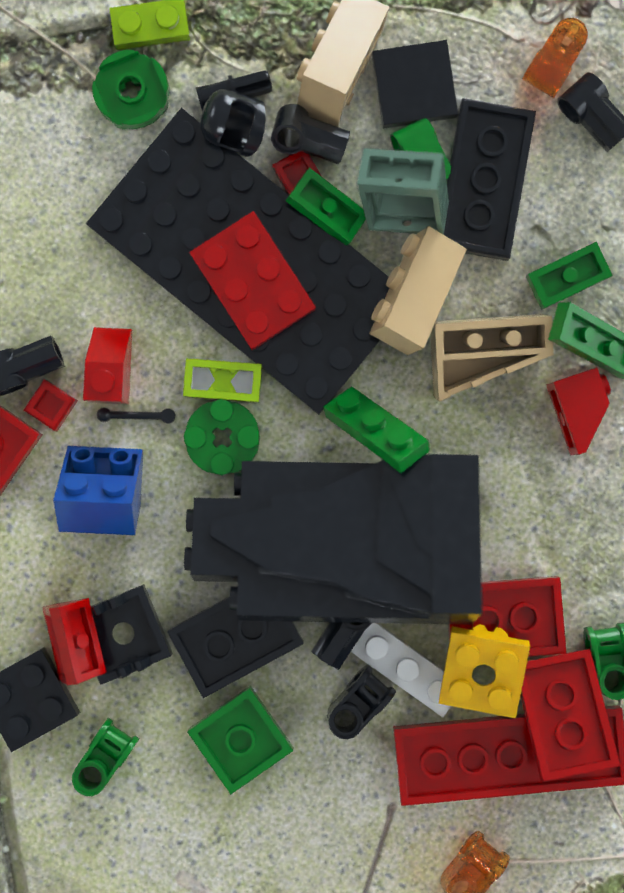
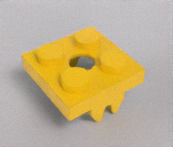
(481, 647)

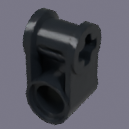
(360, 702)

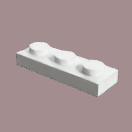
(402, 665)

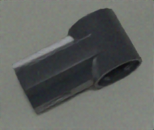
(589, 104)
(308, 135)
(28, 363)
(338, 642)

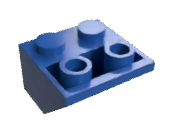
(99, 490)

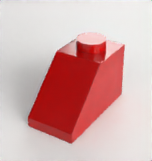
(108, 366)
(580, 407)

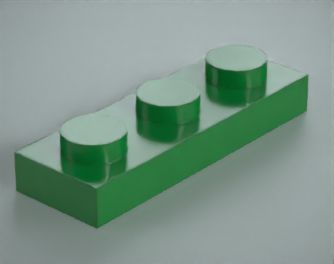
(588, 338)
(376, 429)

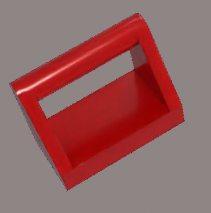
(74, 641)

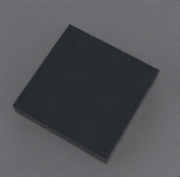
(414, 83)

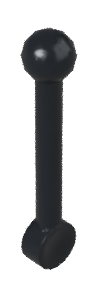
(167, 415)

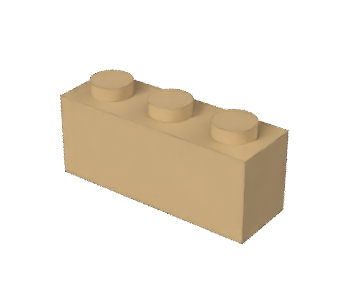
(417, 290)

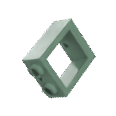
(403, 188)

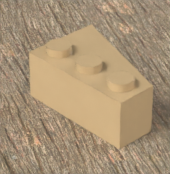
(340, 57)
(483, 348)

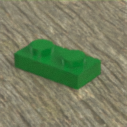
(327, 207)
(569, 275)

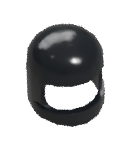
(229, 118)

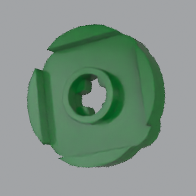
(111, 80)
(200, 437)

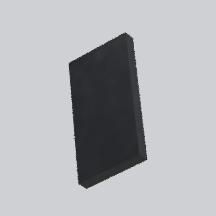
(487, 176)

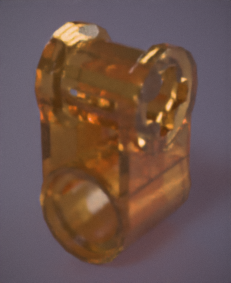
(555, 59)
(473, 867)

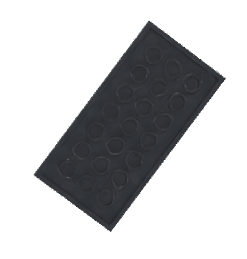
(193, 190)

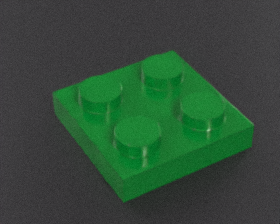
(240, 740)

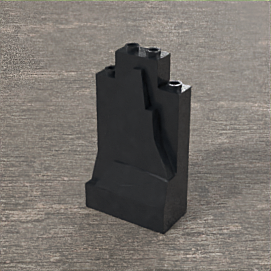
(345, 541)

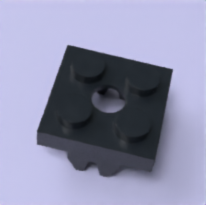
(149, 638)

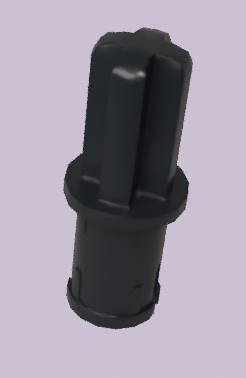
(250, 85)

